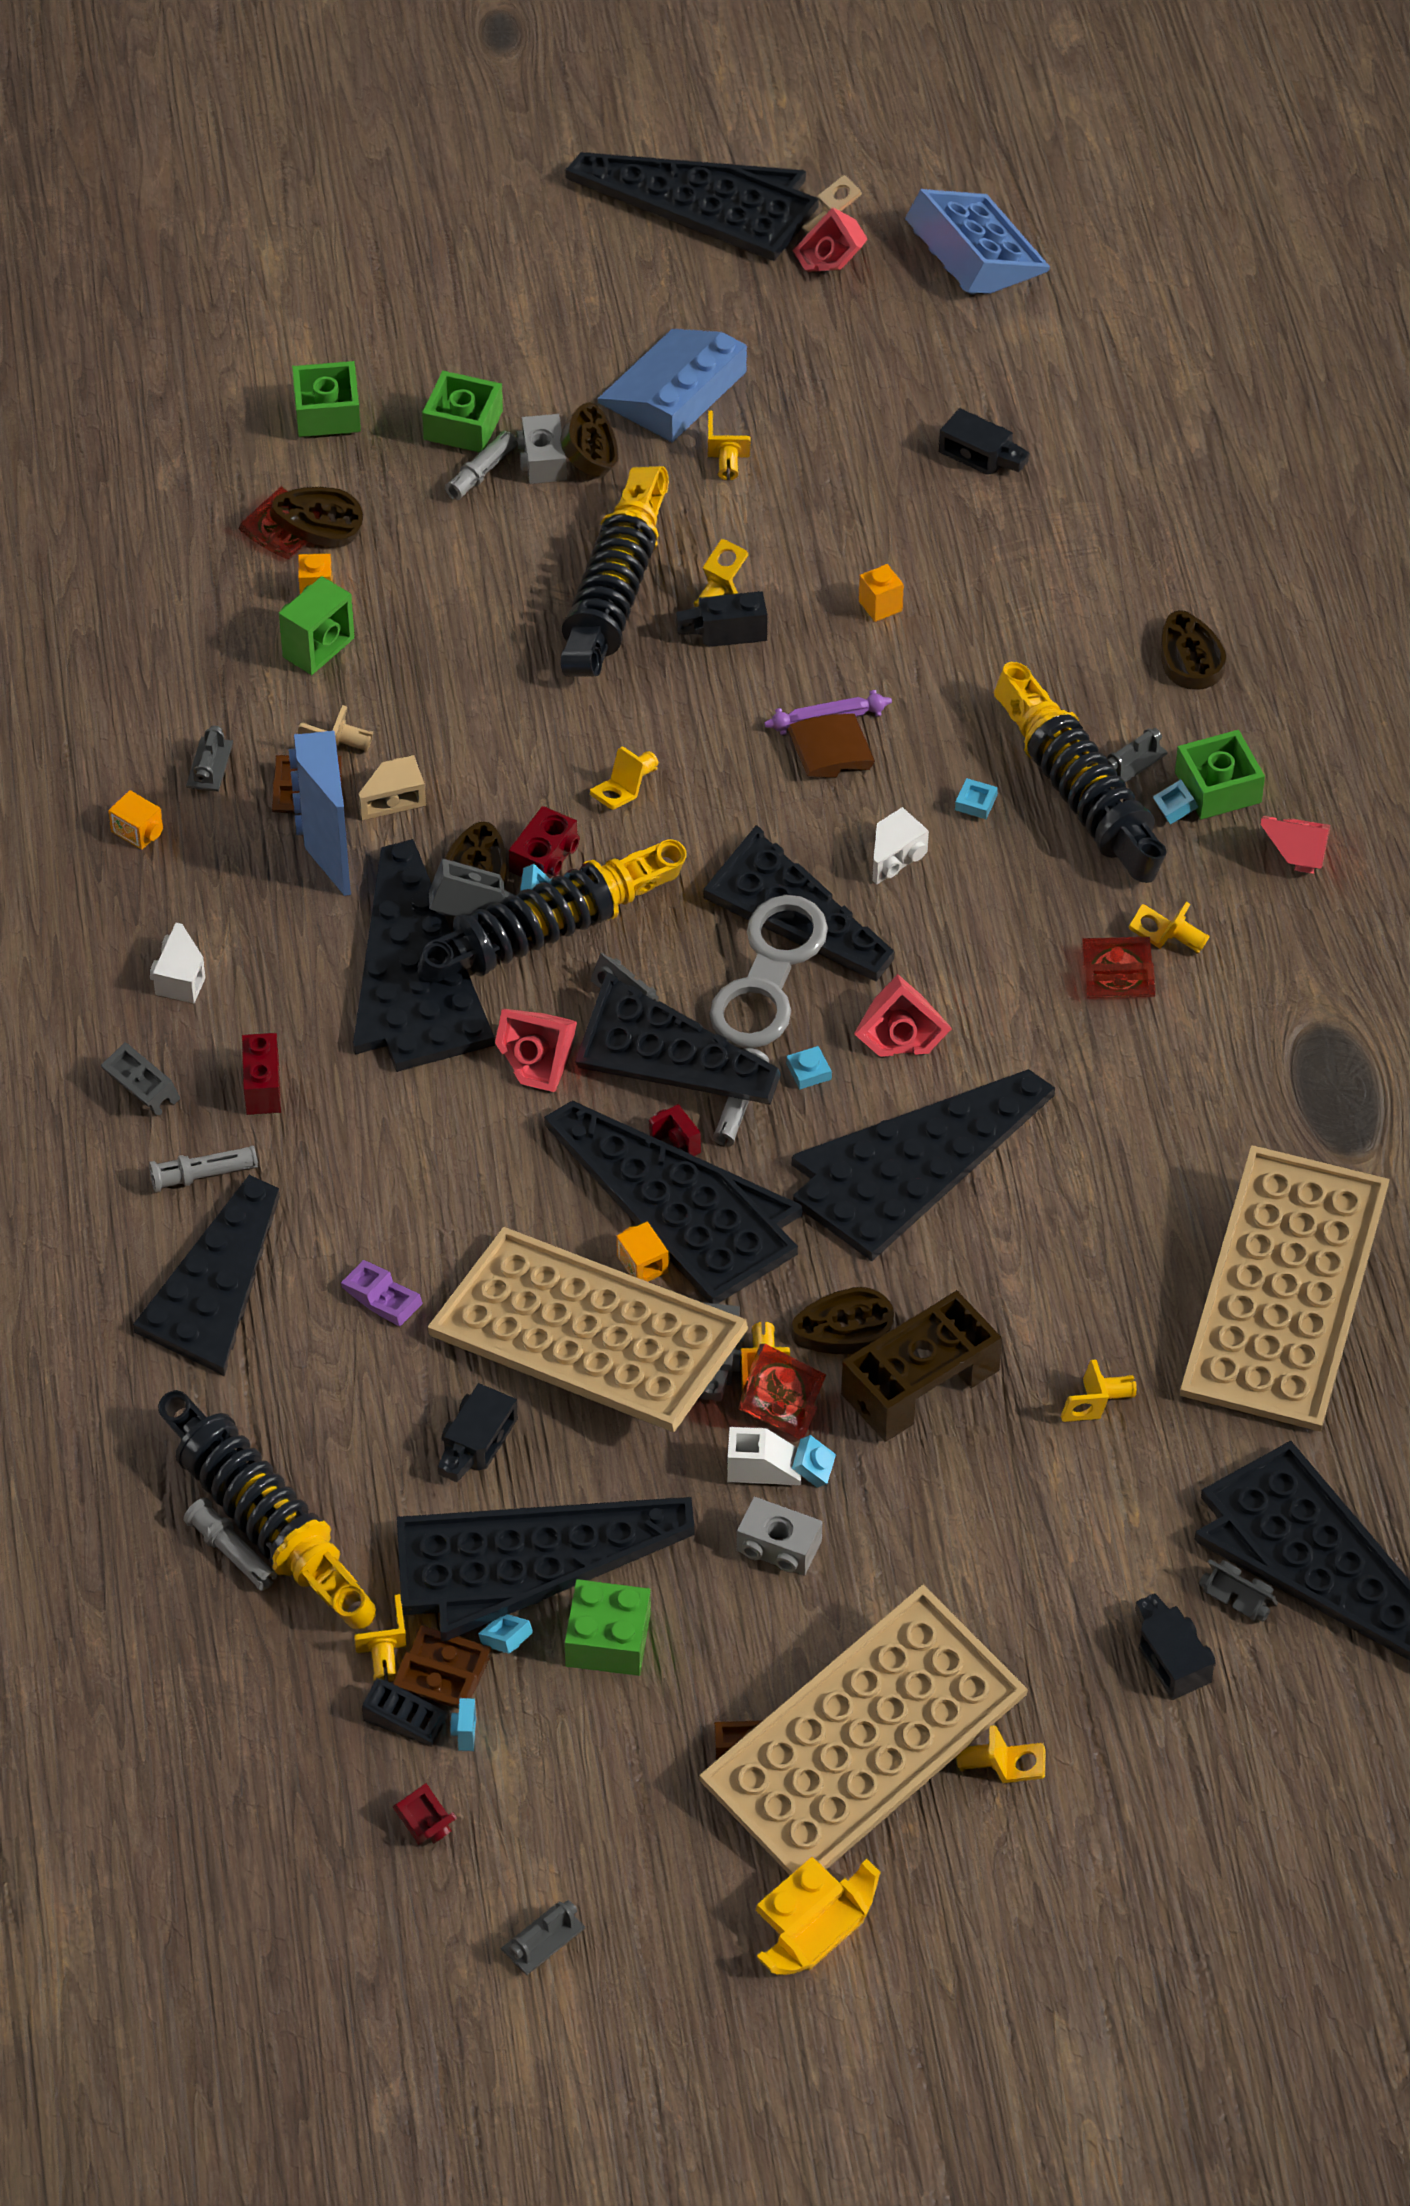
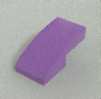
(379, 1293)

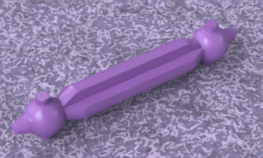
(874, 703)

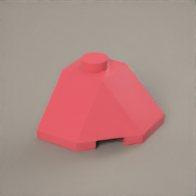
(830, 243)
(1298, 841)
(901, 1022)
(535, 1046)

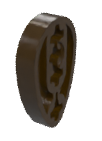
(584, 426)
(326, 501)
(1176, 653)
(490, 853)
(844, 1305)

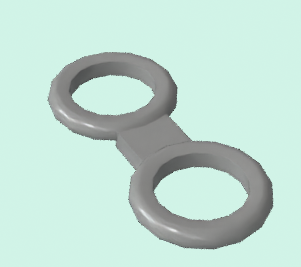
(768, 971)

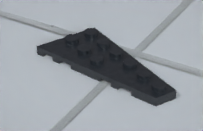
(763, 872)
(659, 1045)
(210, 1288)

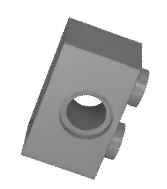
(542, 449)
(768, 1521)

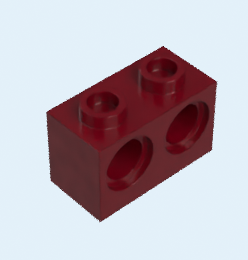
(544, 843)
(261, 1073)

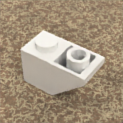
(897, 844)
(180, 967)
(760, 1457)

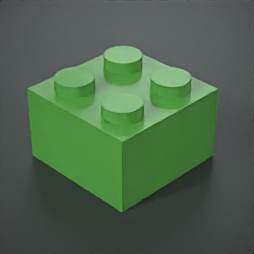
(326, 398)
(462, 411)
(316, 625)
(1220, 773)
(607, 1627)

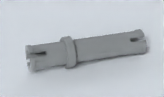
(473, 472)

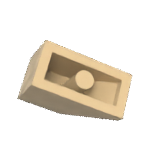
(392, 789)

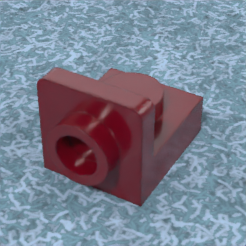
(678, 1127)

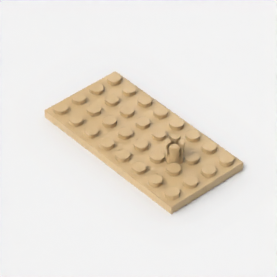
(1285, 1288)
(588, 1328)
(863, 1734)

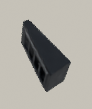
(394, 1695)

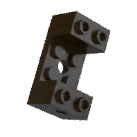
(889, 1378)

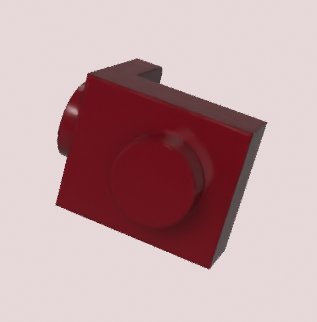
(424, 1815)

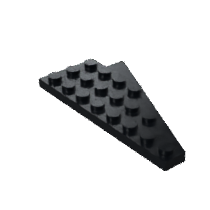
(731, 202)
(396, 1006)
(893, 1172)
(710, 1220)
(1301, 1537)
(507, 1559)

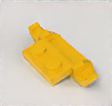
(814, 1914)

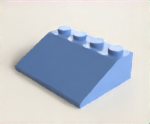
(974, 240)
(677, 380)
(320, 804)

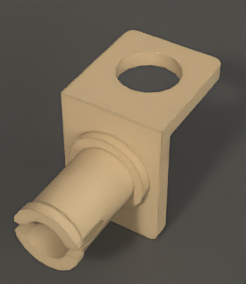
(828, 201)
(344, 733)

